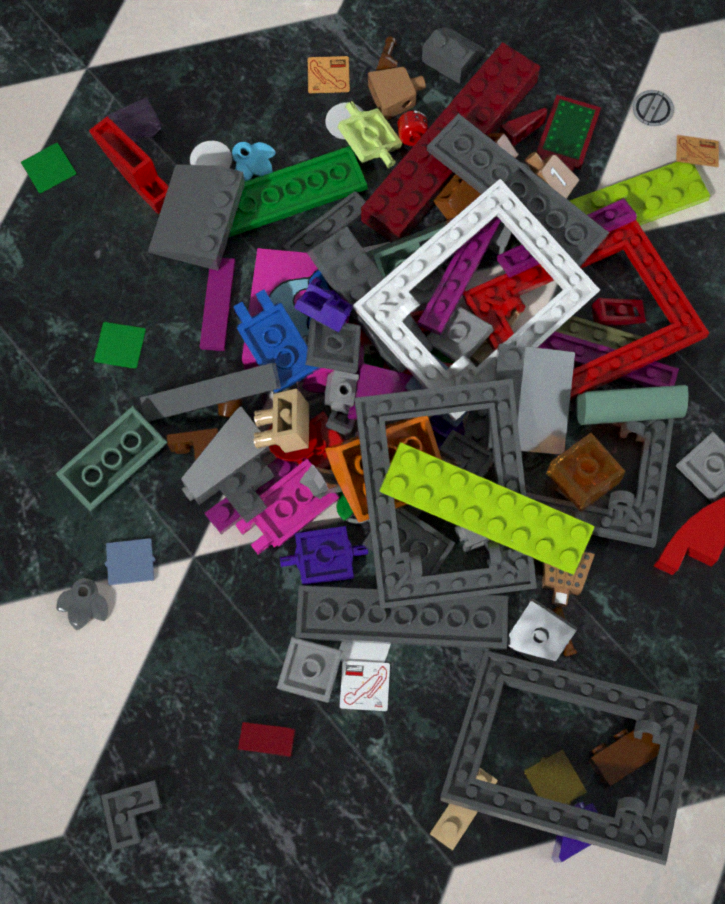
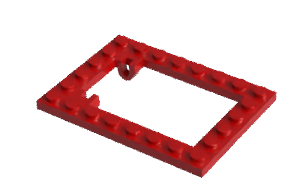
(499, 296)

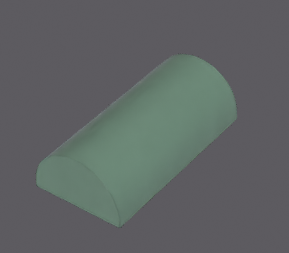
(631, 404)
(111, 458)

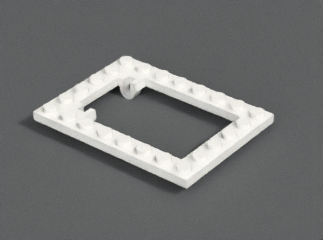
(391, 302)

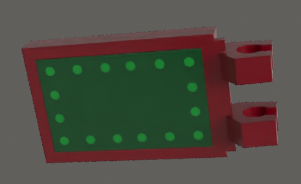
(568, 131)

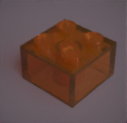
(585, 472)

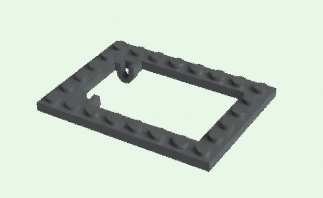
(640, 517)
(396, 582)
(638, 835)

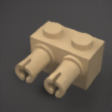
(289, 422)

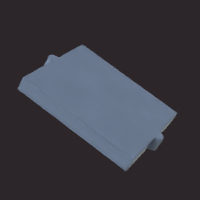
(130, 562)

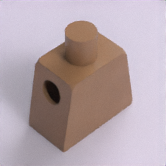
(394, 90)

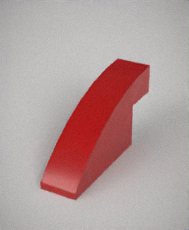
(131, 162)
(699, 538)

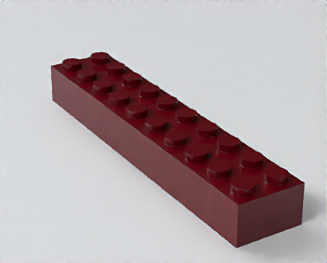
(420, 177)

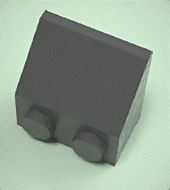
(451, 53)

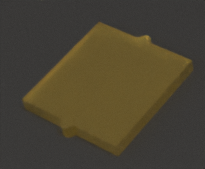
(555, 779)

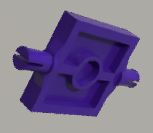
(324, 555)

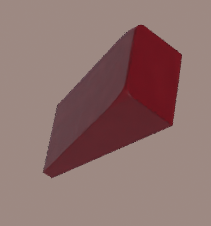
(521, 127)
(617, 311)
(267, 739)

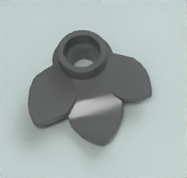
(81, 607)

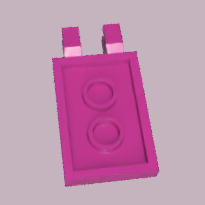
(288, 510)

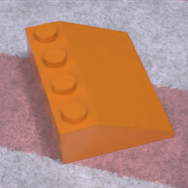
(347, 460)

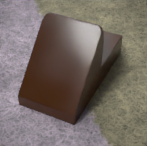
(197, 440)

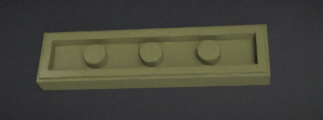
(597, 333)

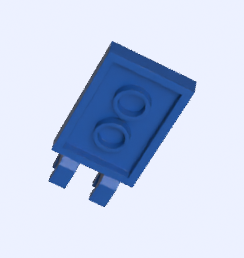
(274, 339)

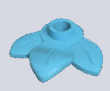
(256, 161)

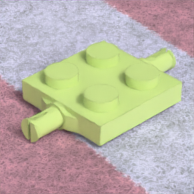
(369, 135)

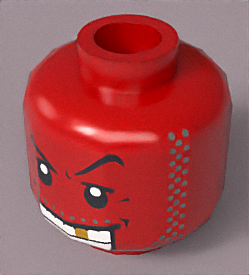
(412, 127)

